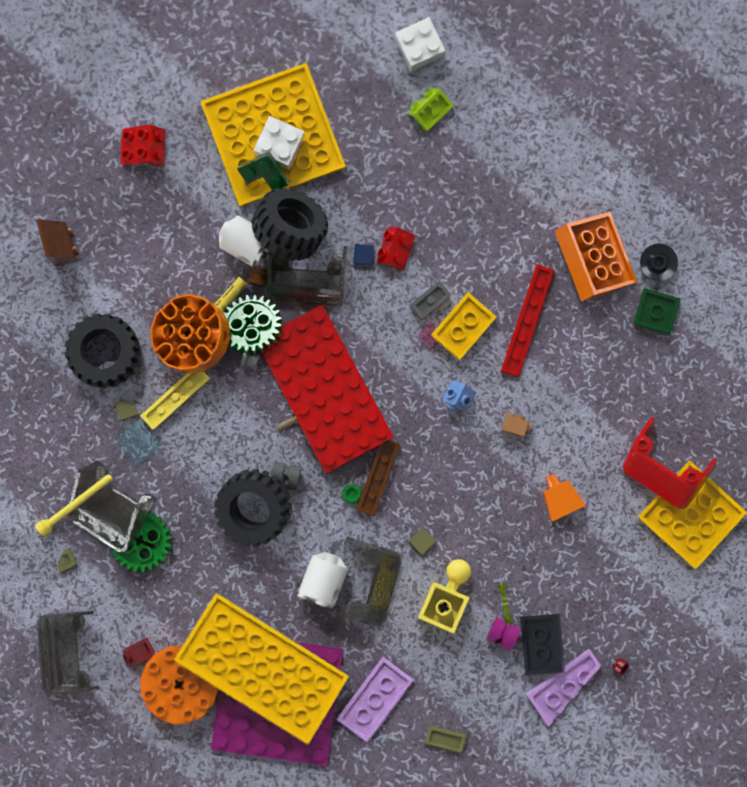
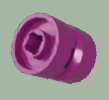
(503, 634)

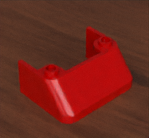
(659, 479)

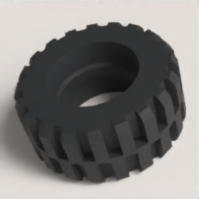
(282, 238)
(84, 333)
(236, 524)

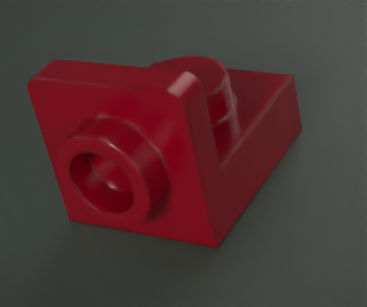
(138, 652)

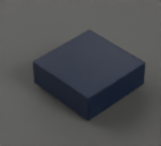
(363, 254)

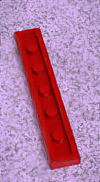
(527, 321)

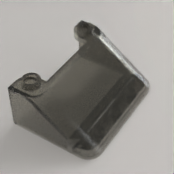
(109, 512)

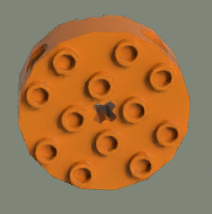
(190, 334)
(168, 701)

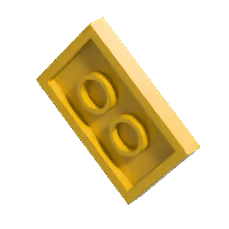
(463, 326)

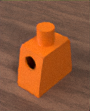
(561, 498)

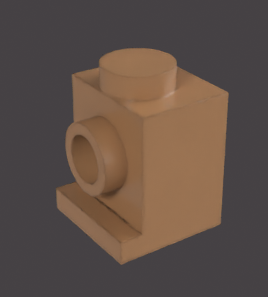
(515, 425)

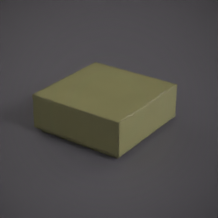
(422, 541)

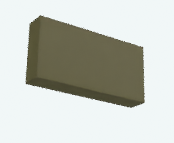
(445, 739)

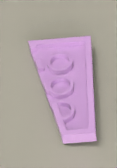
(557, 690)

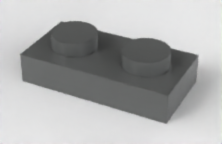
(430, 300)

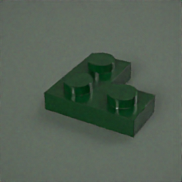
(265, 167)

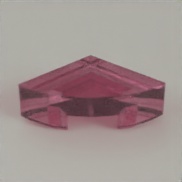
(425, 334)

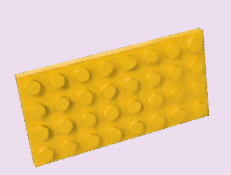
(261, 668)

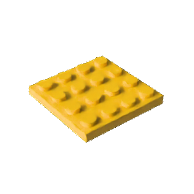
(700, 526)

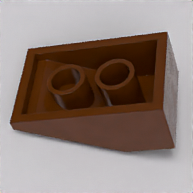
(57, 242)

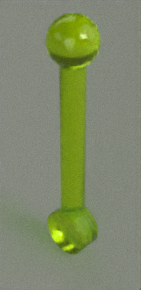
(502, 587)

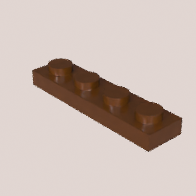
(378, 478)

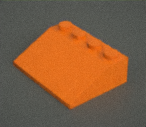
(595, 256)

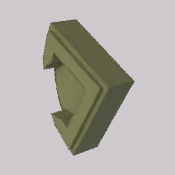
(125, 410)
(67, 561)

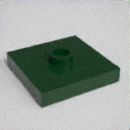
(656, 311)

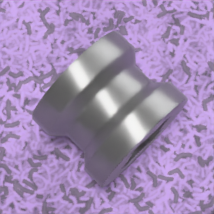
(250, 360)

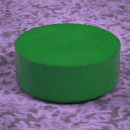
(351, 493)

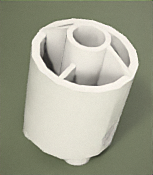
(239, 241)
(323, 579)

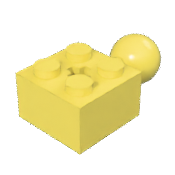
(458, 573)

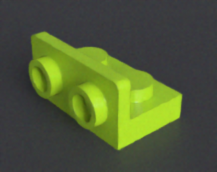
(430, 108)

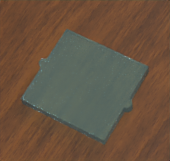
(137, 442)

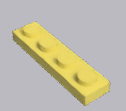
(174, 398)

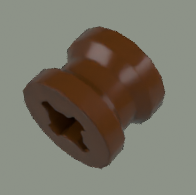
(257, 277)

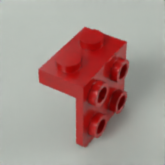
(143, 145)

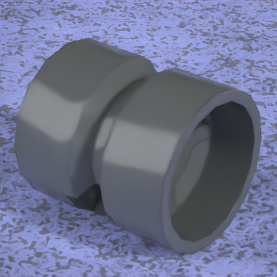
(293, 472)

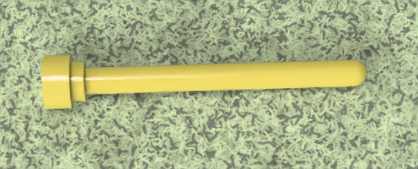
(44, 526)

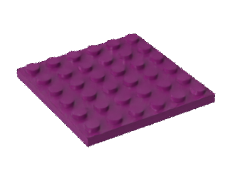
(248, 733)

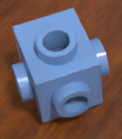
(459, 397)

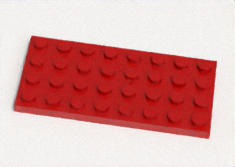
(326, 390)

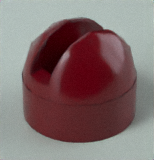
(621, 666)

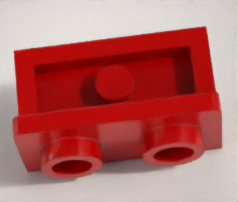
(395, 248)

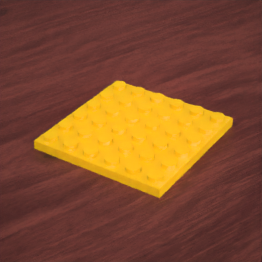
(241, 114)

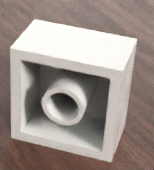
(419, 44)
(281, 141)

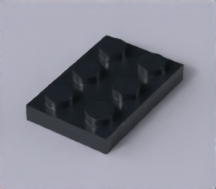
(542, 644)

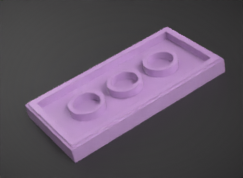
(375, 699)

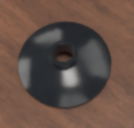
(665, 255)

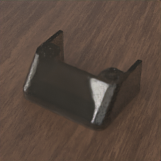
(304, 286)
(381, 588)
(60, 653)

